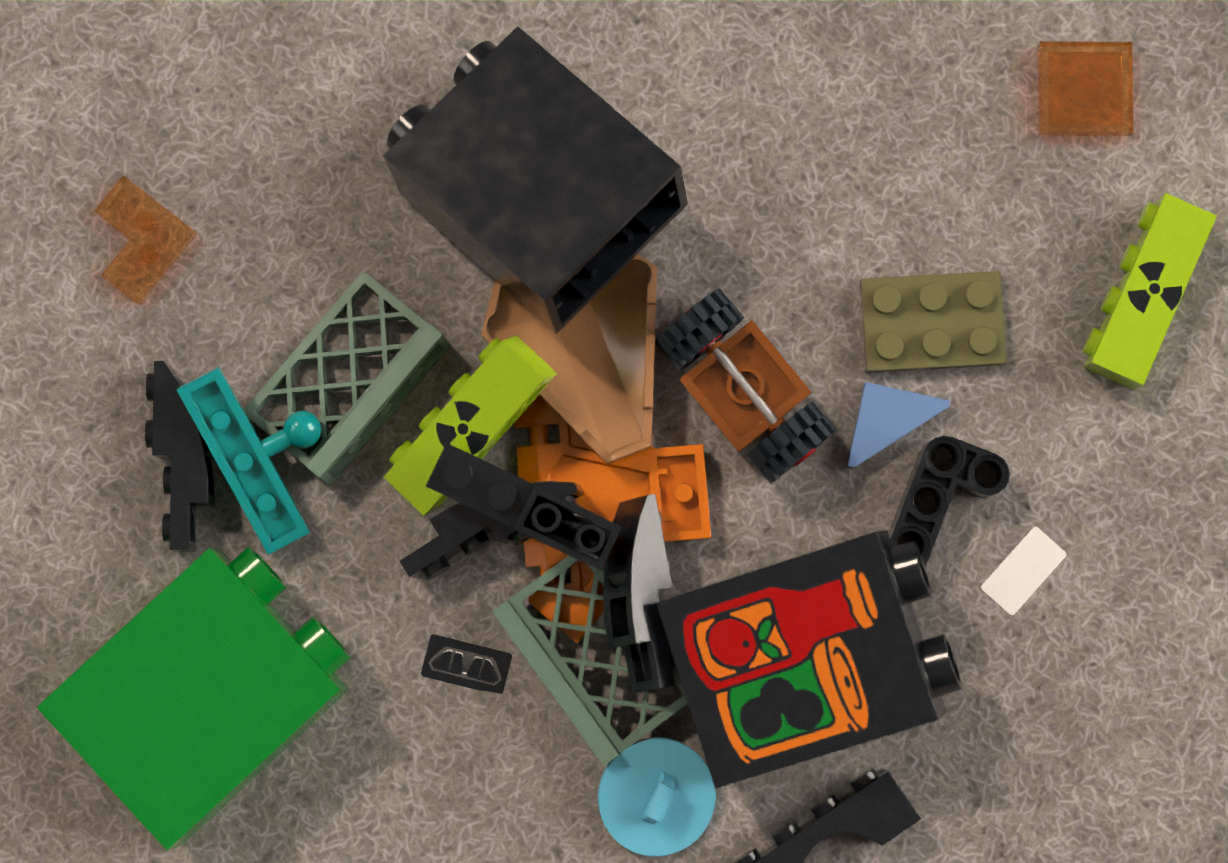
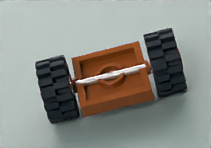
(745, 385)

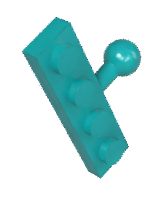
(247, 459)

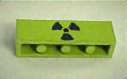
(1149, 290)
(473, 419)

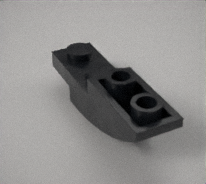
(177, 438)
(523, 506)
(467, 531)
(632, 579)

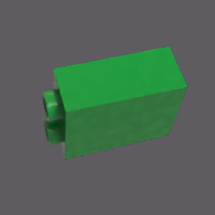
(198, 694)

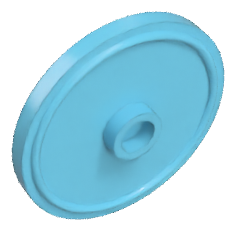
(656, 797)

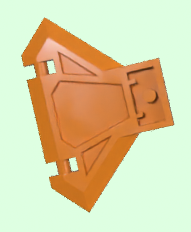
(670, 473)

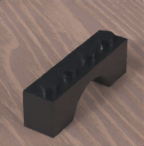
(872, 809)

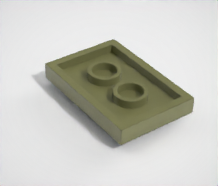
(933, 321)

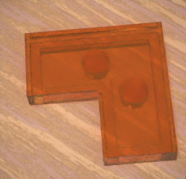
(154, 237)

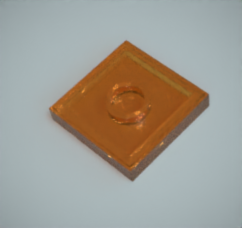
(1085, 88)

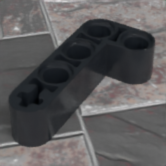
(942, 486)

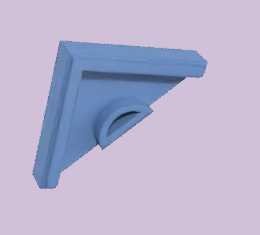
(887, 416)

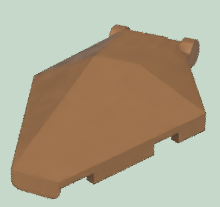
(598, 357)

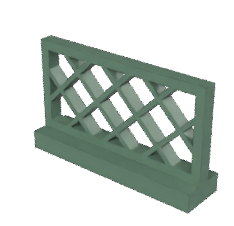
(382, 394)
(560, 678)

